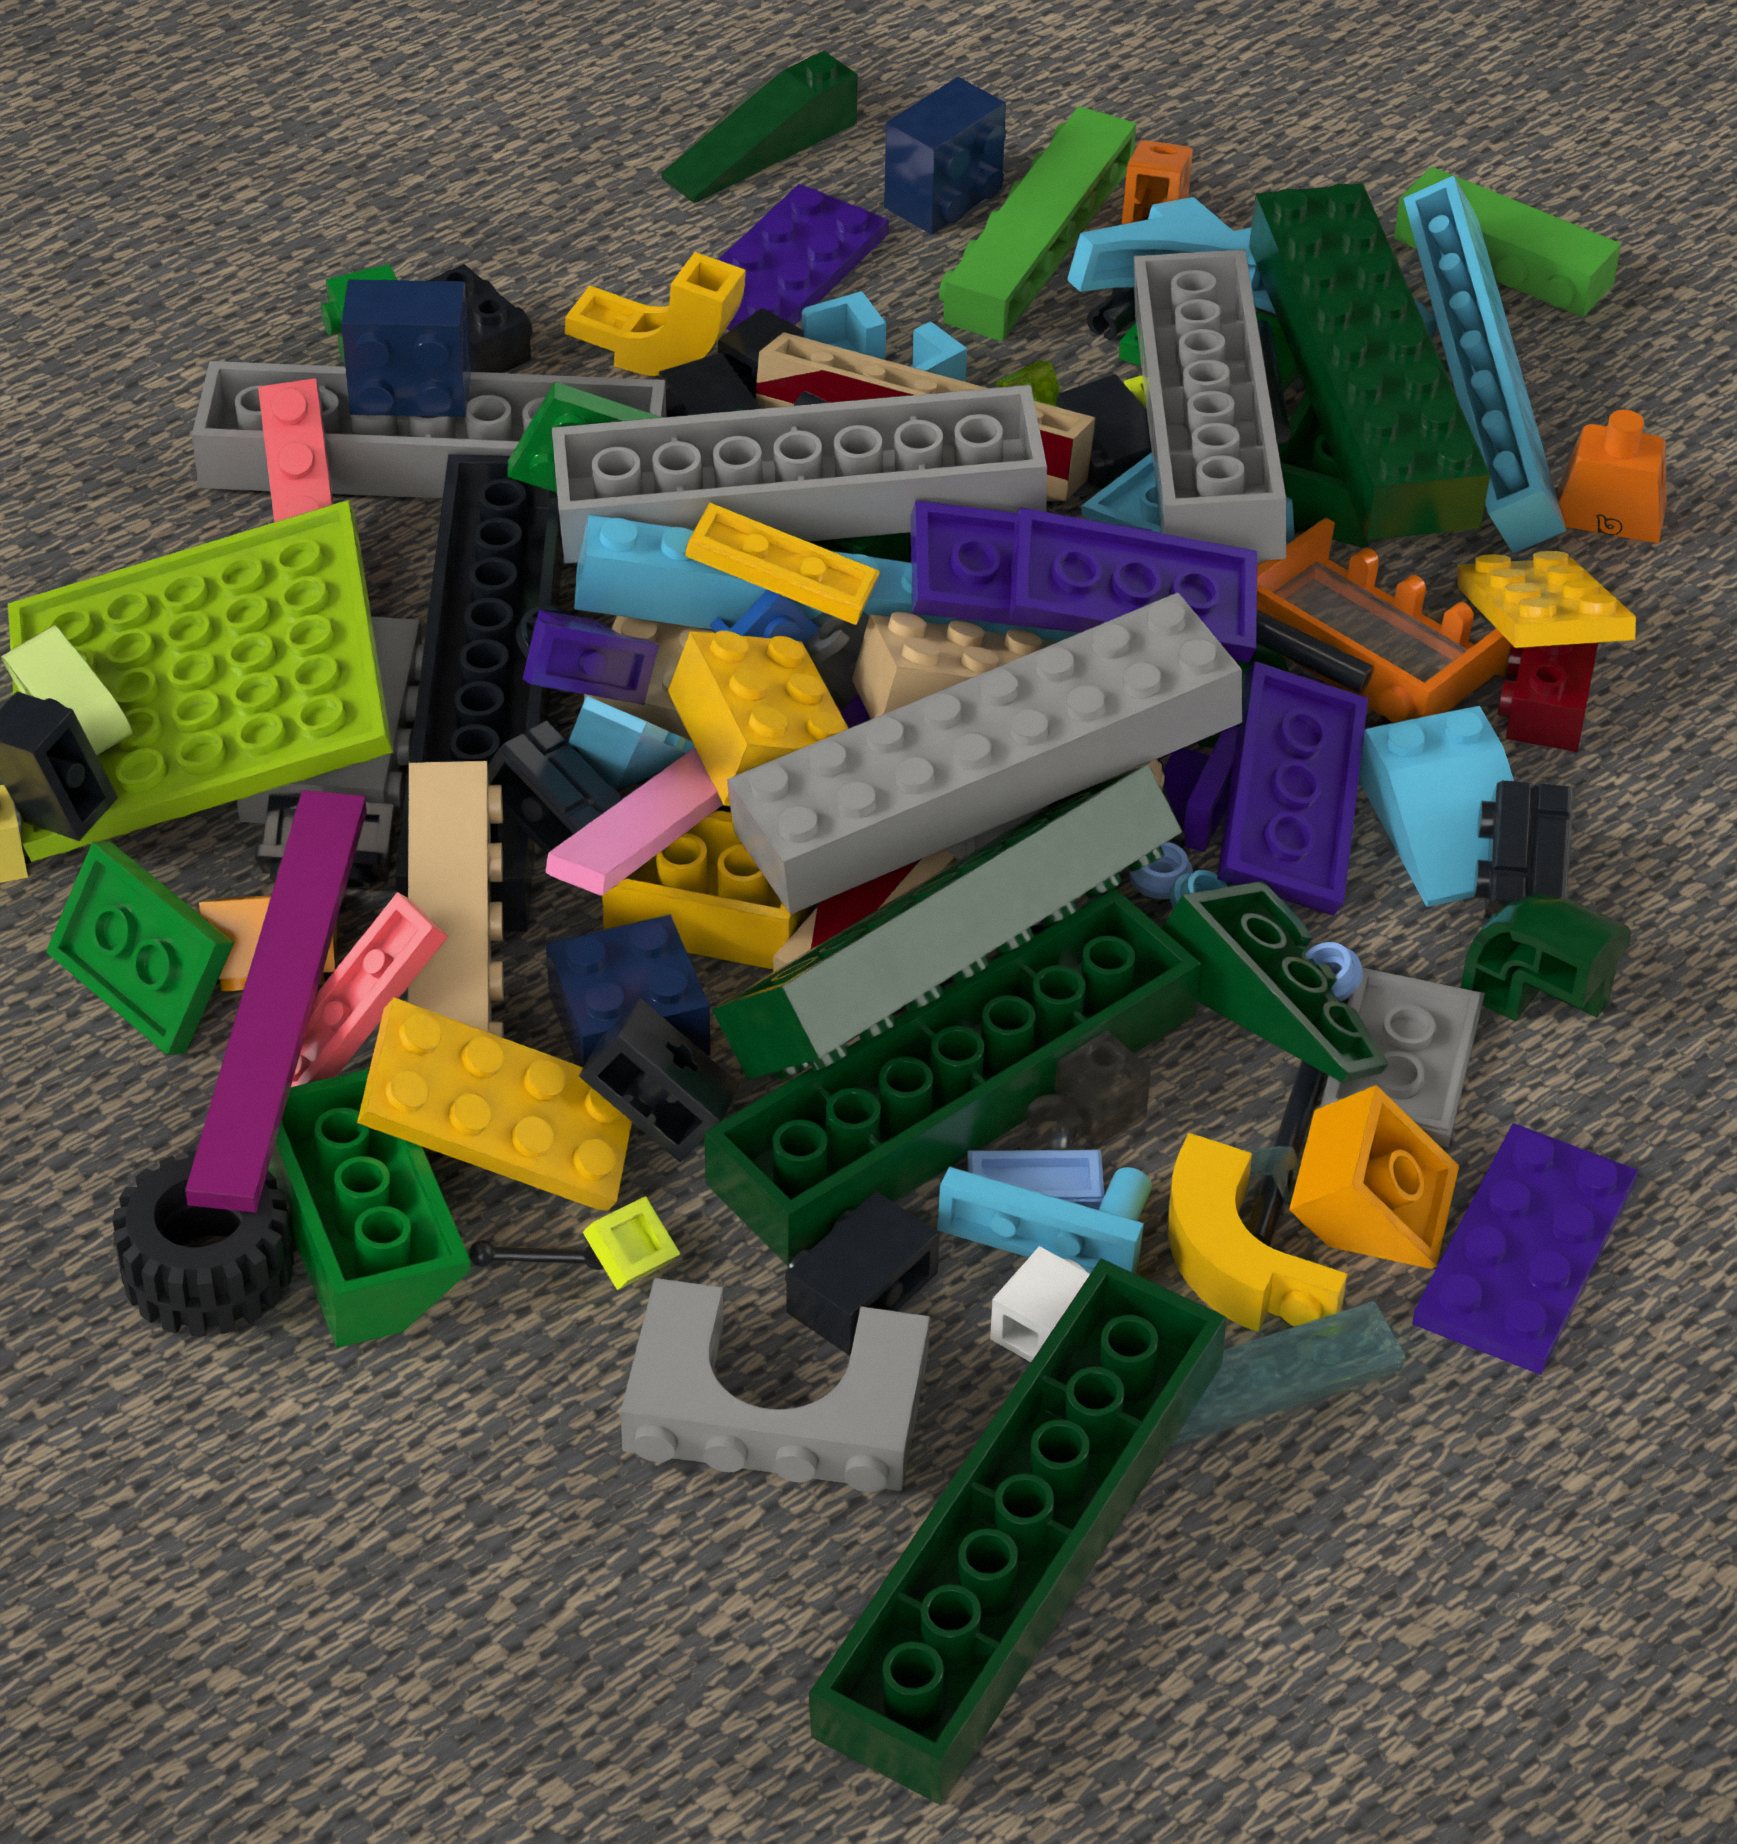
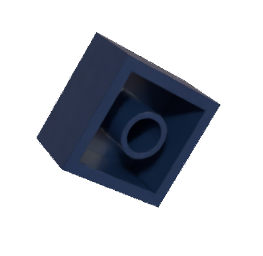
(944, 155)
(406, 348)
(605, 973)

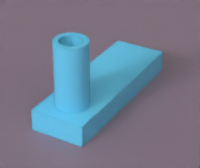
(1026, 1219)

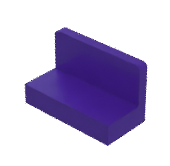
(1200, 788)

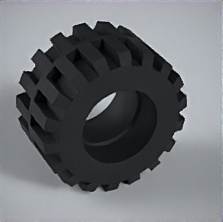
(200, 1283)

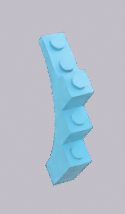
(1180, 226)

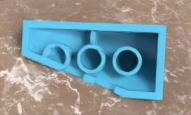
(622, 745)

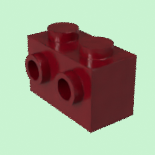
(1549, 694)

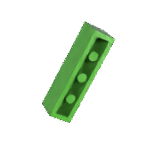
(1531, 247)

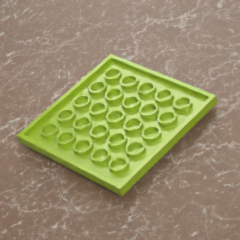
(230, 666)

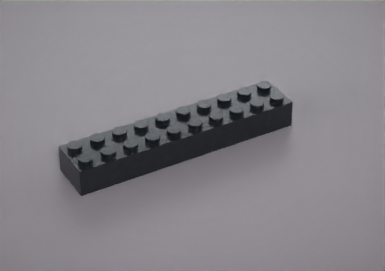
(491, 566)

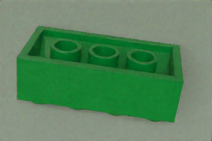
(363, 1213)

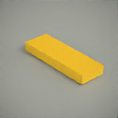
(782, 563)

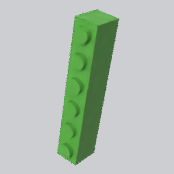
(1037, 224)

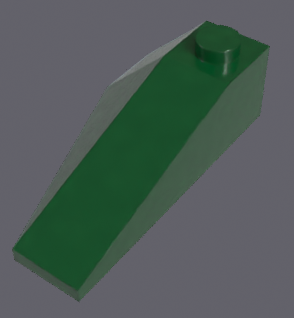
(768, 126)
(1264, 981)

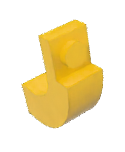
(662, 337)
(1224, 1259)

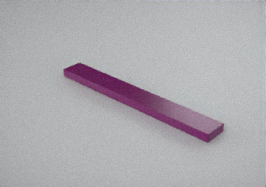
(276, 1004)

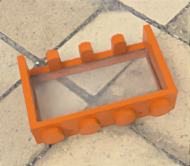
(1416, 661)

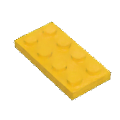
(1544, 600)
(494, 1105)

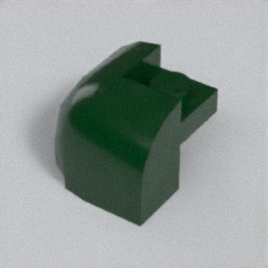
(1546, 948)

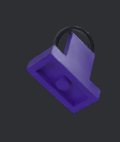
(584, 656)

